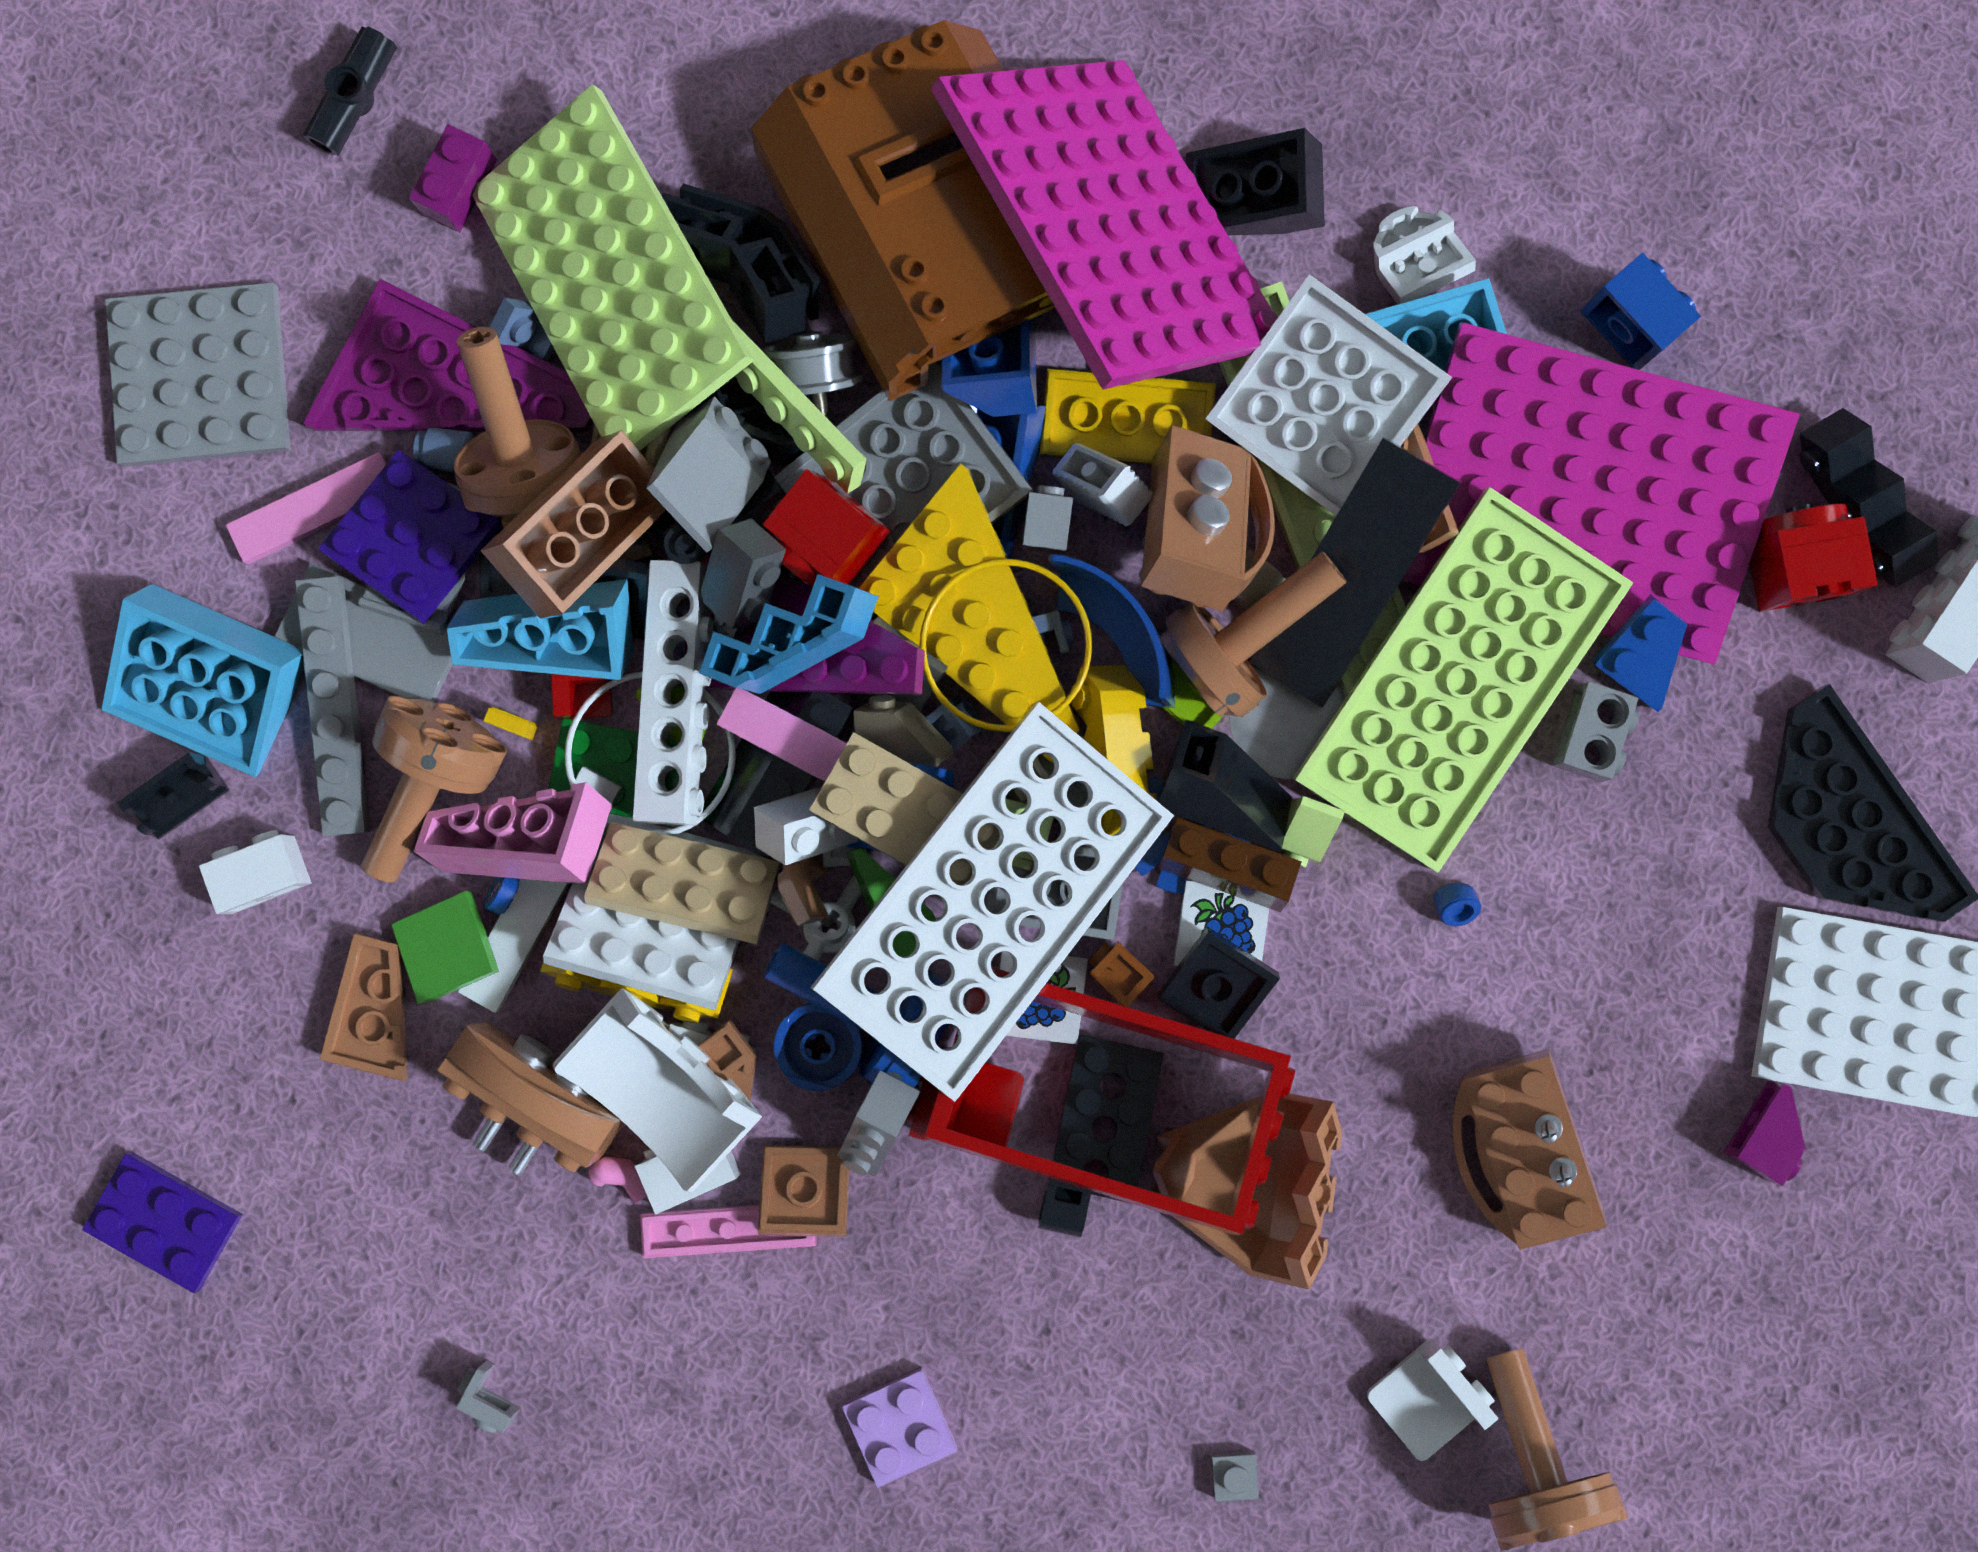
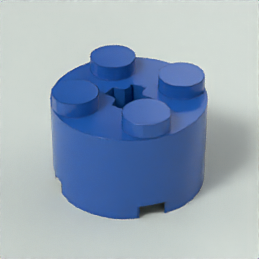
(798, 1057)

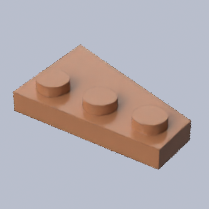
(369, 1011)

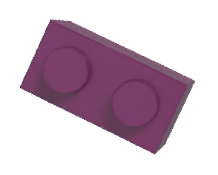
(451, 178)

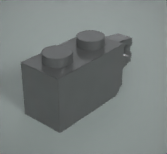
(741, 576)

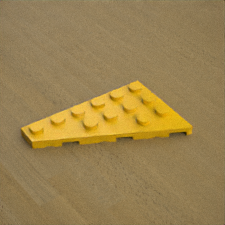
(982, 620)

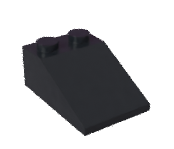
(1263, 183)

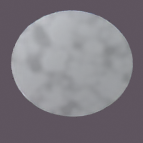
(1283, 727)

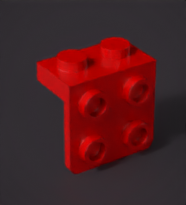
(985, 1109)

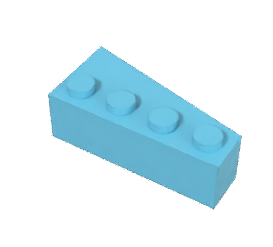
(584, 641)

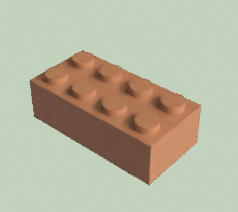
(577, 526)

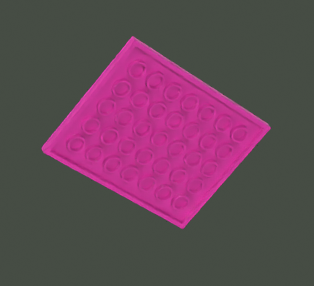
(1108, 218)
(1619, 462)

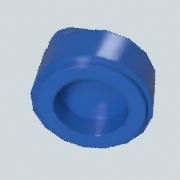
(1457, 904)

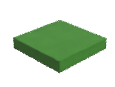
(445, 947)

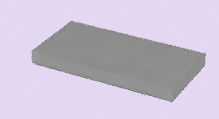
(383, 649)

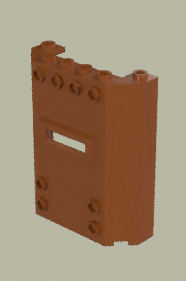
(911, 258)

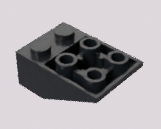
(1224, 788)

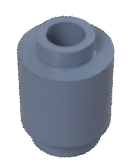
(439, 448)

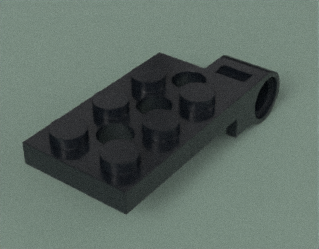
(1065, 1205)

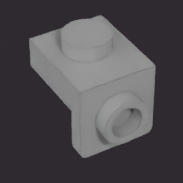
(487, 1408)

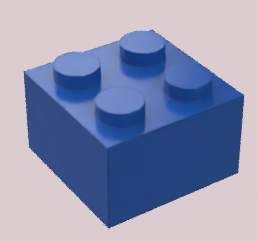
(1640, 311)

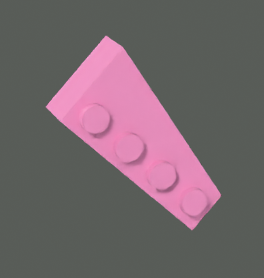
(523, 838)

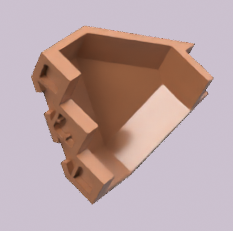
(1204, 1167)

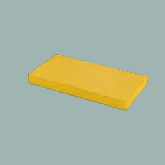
(1120, 420)

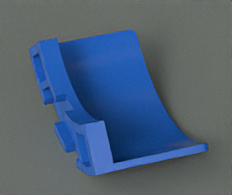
(1126, 623)

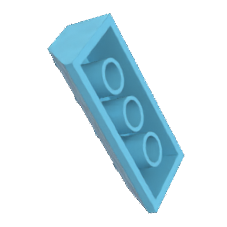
(1433, 320)

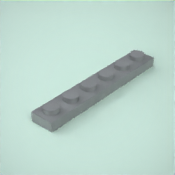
(333, 706)

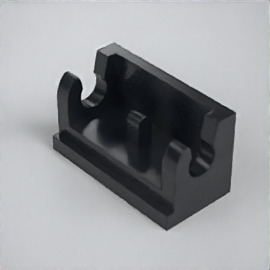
(174, 795)

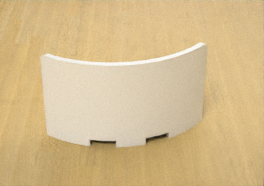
(659, 1088)

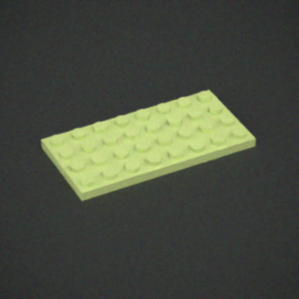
(610, 273)
(1462, 679)

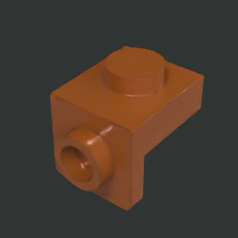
(1119, 972)

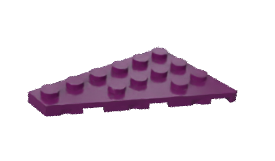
(409, 375)
(871, 666)

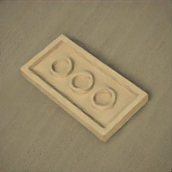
(890, 804)
(682, 882)

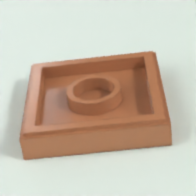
(803, 1192)

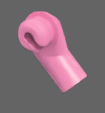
(618, 1172)

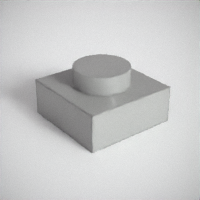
(1234, 1476)

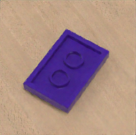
(162, 1222)

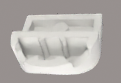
(1419, 253)

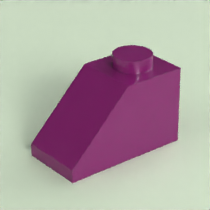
(1770, 1136)

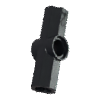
(360, 68)

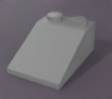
(708, 471)

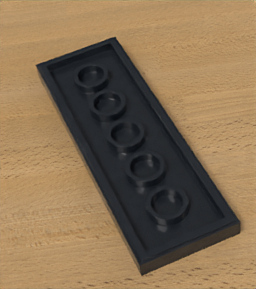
(1373, 548)

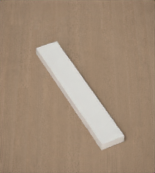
(526, 920)

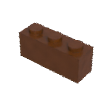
(1230, 865)

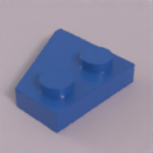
(1644, 652)

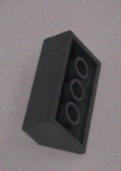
(767, 778)

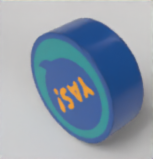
(501, 894)

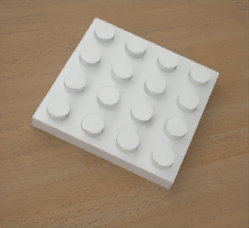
(1326, 394)
(640, 950)

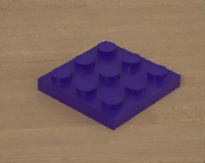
(409, 537)

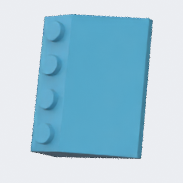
(200, 678)

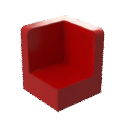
(571, 693)

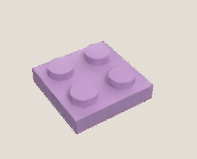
(899, 1427)

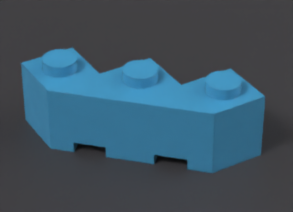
(791, 642)

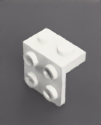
(1430, 1399)

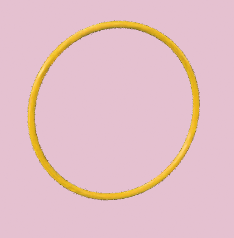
(1001, 562)

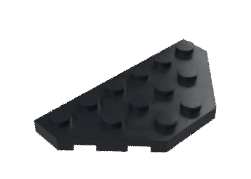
(1854, 823)

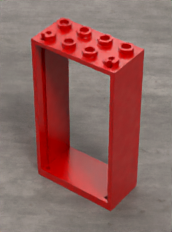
(1265, 1127)

